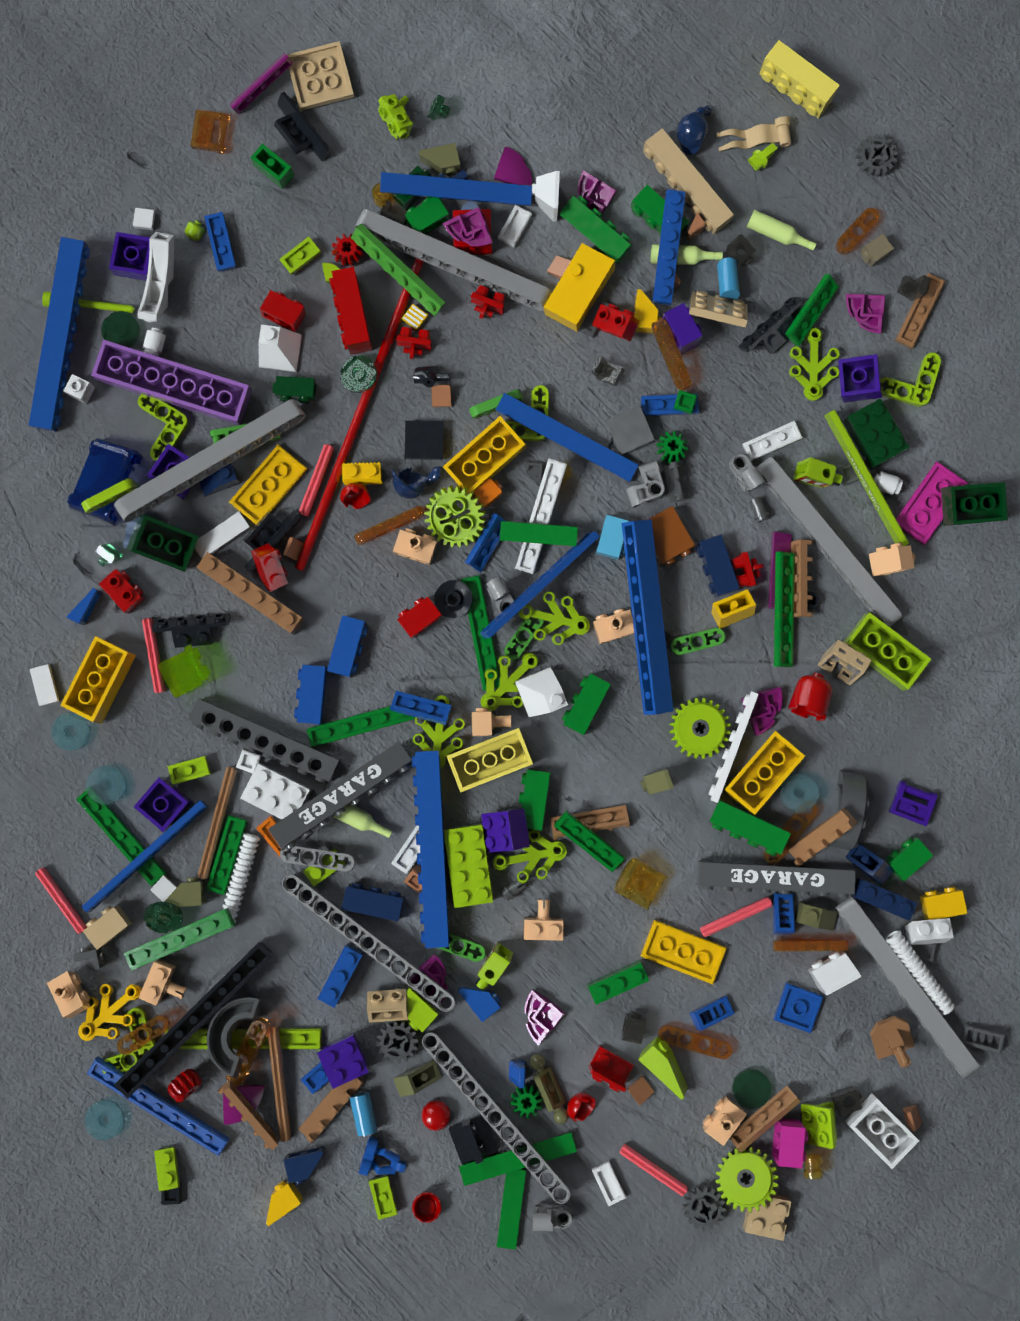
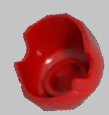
(355, 495)
(580, 1106)
(436, 1115)
(426, 1207)

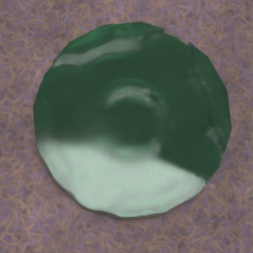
(120, 329)
(358, 374)
(163, 917)
(751, 1088)

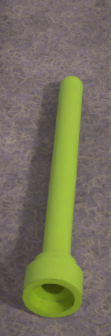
(93, 304)

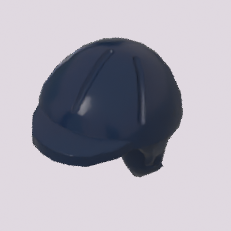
(693, 130)
(412, 484)

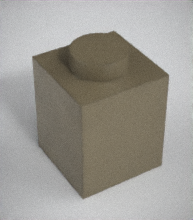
(876, 250)

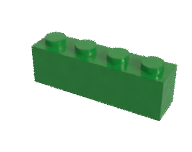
(596, 229)
(750, 828)

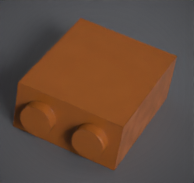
(670, 537)

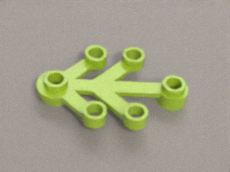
(813, 366)
(557, 619)
(506, 683)
(439, 736)
(533, 856)

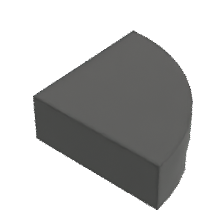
(534, 470)

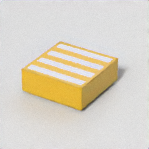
(414, 317)

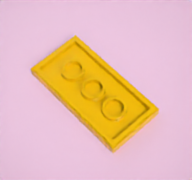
(268, 484)
(683, 951)

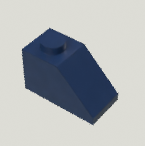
(220, 480)
(869, 863)
(301, 1164)

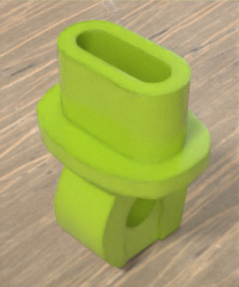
(760, 158)

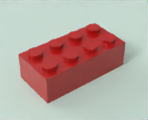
(351, 310)

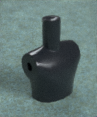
(429, 375)

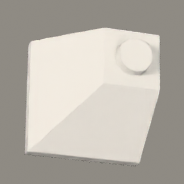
(547, 193)
(279, 348)
(541, 693)

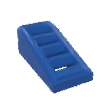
(85, 607)
(776, 913)
(700, 1026)
(517, 1072)

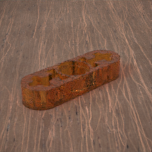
(865, 229)
(134, 1046)

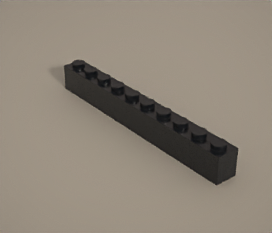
(193, 1019)

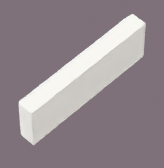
(772, 441)
(221, 534)
(408, 853)

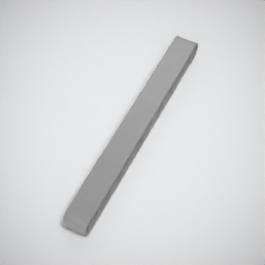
(455, 260)
(209, 460)
(828, 542)
(359, 939)
(907, 987)
(499, 1125)

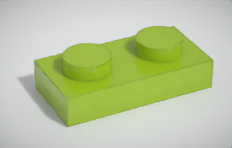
(300, 256)
(189, 770)
(317, 874)
(167, 1169)
(383, 1197)

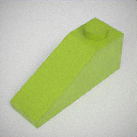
(662, 1063)

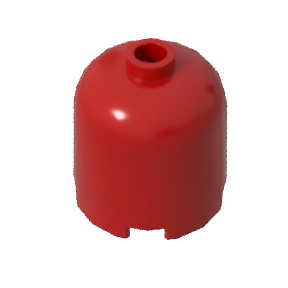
(811, 697)

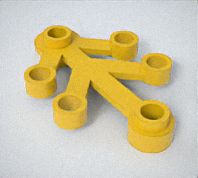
(107, 1013)

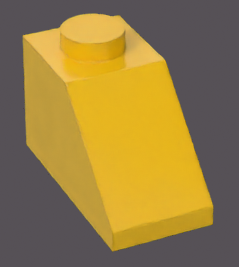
(645, 312)
(282, 1201)

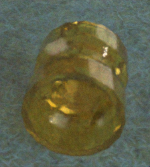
(377, 195)
(813, 1167)

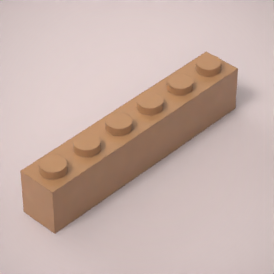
(250, 593)

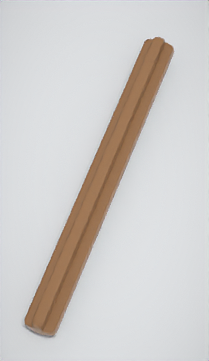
(217, 823)
(279, 1083)

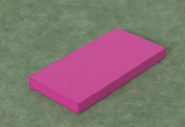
(924, 508)

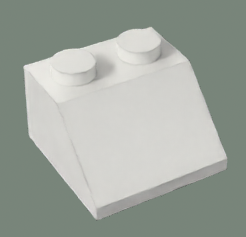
(833, 972)

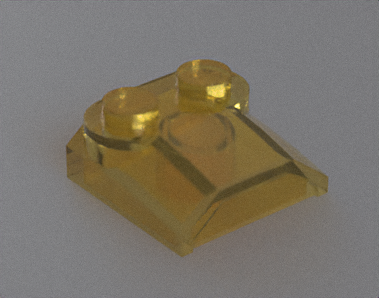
(639, 882)

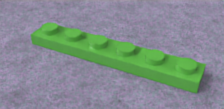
(397, 269)

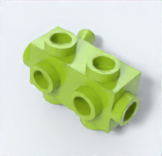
(394, 114)

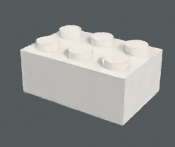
(275, 792)
(882, 1131)

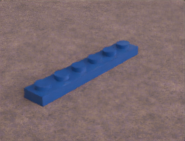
(668, 247)

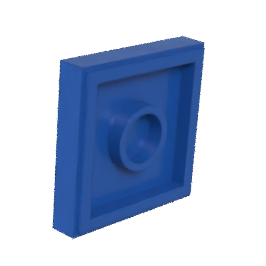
(798, 1007)

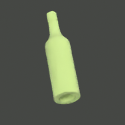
(777, 230)
(687, 255)
(362, 821)

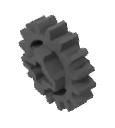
(870, 148)
(401, 1050)
(711, 1205)

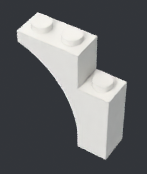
(158, 277)

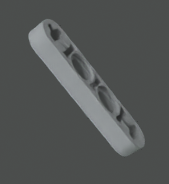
(317, 860)

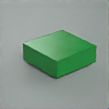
(685, 402)

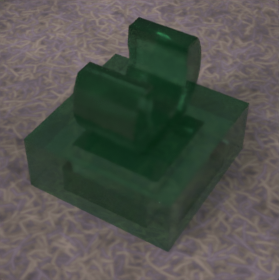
(438, 109)
(108, 554)

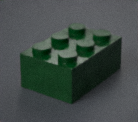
(875, 434)
(974, 503)
(162, 542)

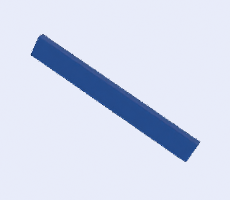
(455, 189)
(566, 437)
(539, 585)
(145, 856)
(162, 1108)

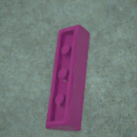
(261, 83)
(780, 543)

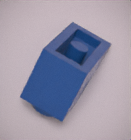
(481, 1001)

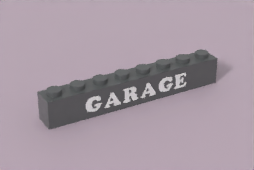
(340, 796)
(775, 878)

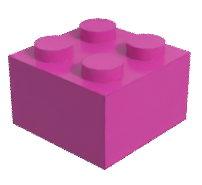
(789, 1143)

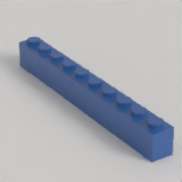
(58, 334)
(647, 617)
(431, 849)

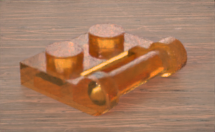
(204, 128)

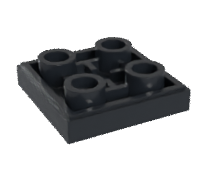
(424, 440)

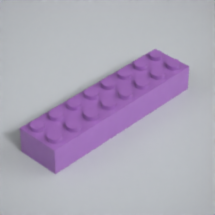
(172, 382)

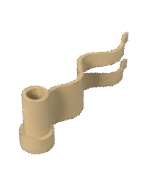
(760, 134)

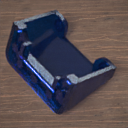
(104, 467)

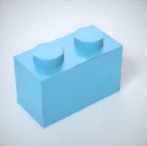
(611, 538)

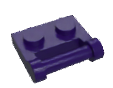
(910, 809)

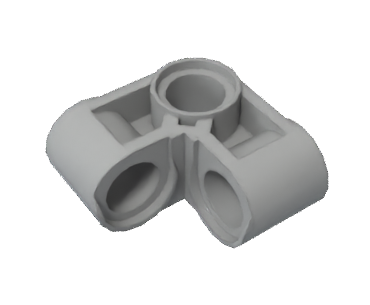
(747, 476)
(641, 493)
(499, 592)
(546, 1217)

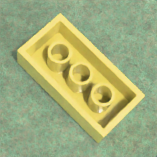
(798, 79)
(489, 760)

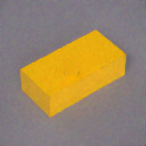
(579, 287)
(485, 455)
(98, 680)
(764, 773)

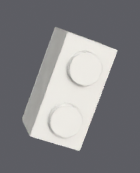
(929, 931)

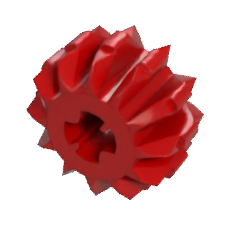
(346, 256)
(184, 1085)

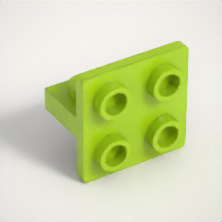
(820, 1124)

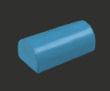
(728, 278)
(363, 1113)

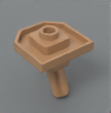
(892, 1037)

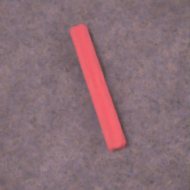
(316, 480)
(153, 655)
(61, 900)
(736, 916)
(653, 1170)

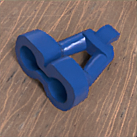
(368, 1162)

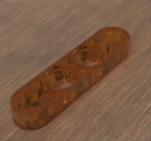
(671, 354)
(389, 525)
(794, 834)
(811, 945)
(693, 1045)
(249, 1052)

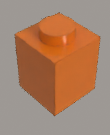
(488, 492)

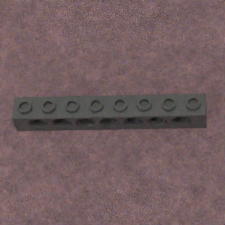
(203, 709)

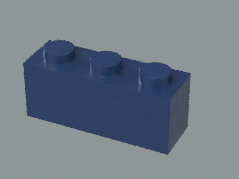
(717, 566)
(884, 899)
(373, 902)

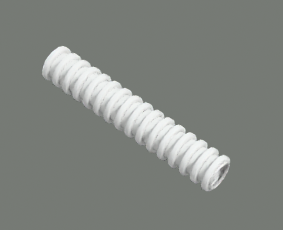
(240, 874)
(920, 973)

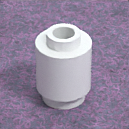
(154, 342)
(888, 483)

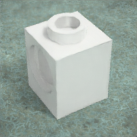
(79, 389)

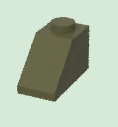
(442, 159)
(656, 782)
(188, 893)
(816, 916)
(417, 1078)

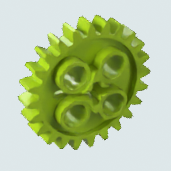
(447, 500)

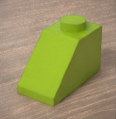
(420, 1011)

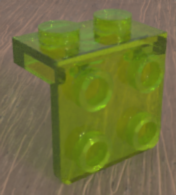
(184, 671)

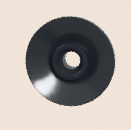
(446, 592)

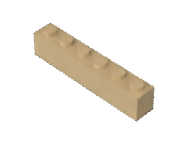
(686, 178)

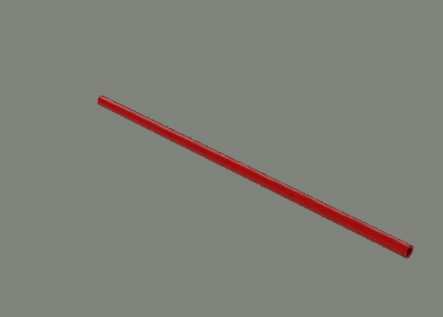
(355, 425)

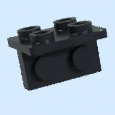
(473, 1139)

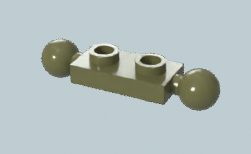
(549, 1089)

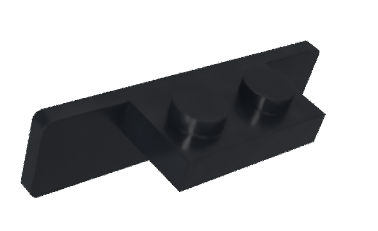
(297, 129)
(773, 331)
(269, 531)
(191, 630)

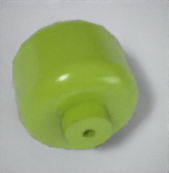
(194, 230)

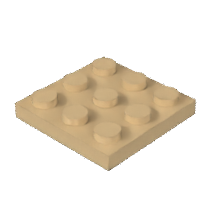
(320, 76)
(718, 308)

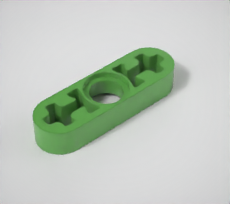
(490, 405)
(510, 644)
(684, 650)
(461, 953)

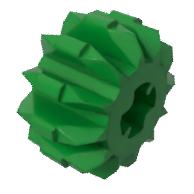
(666, 450)
(518, 1102)

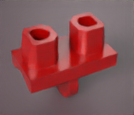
(480, 299)
(421, 342)
(743, 562)

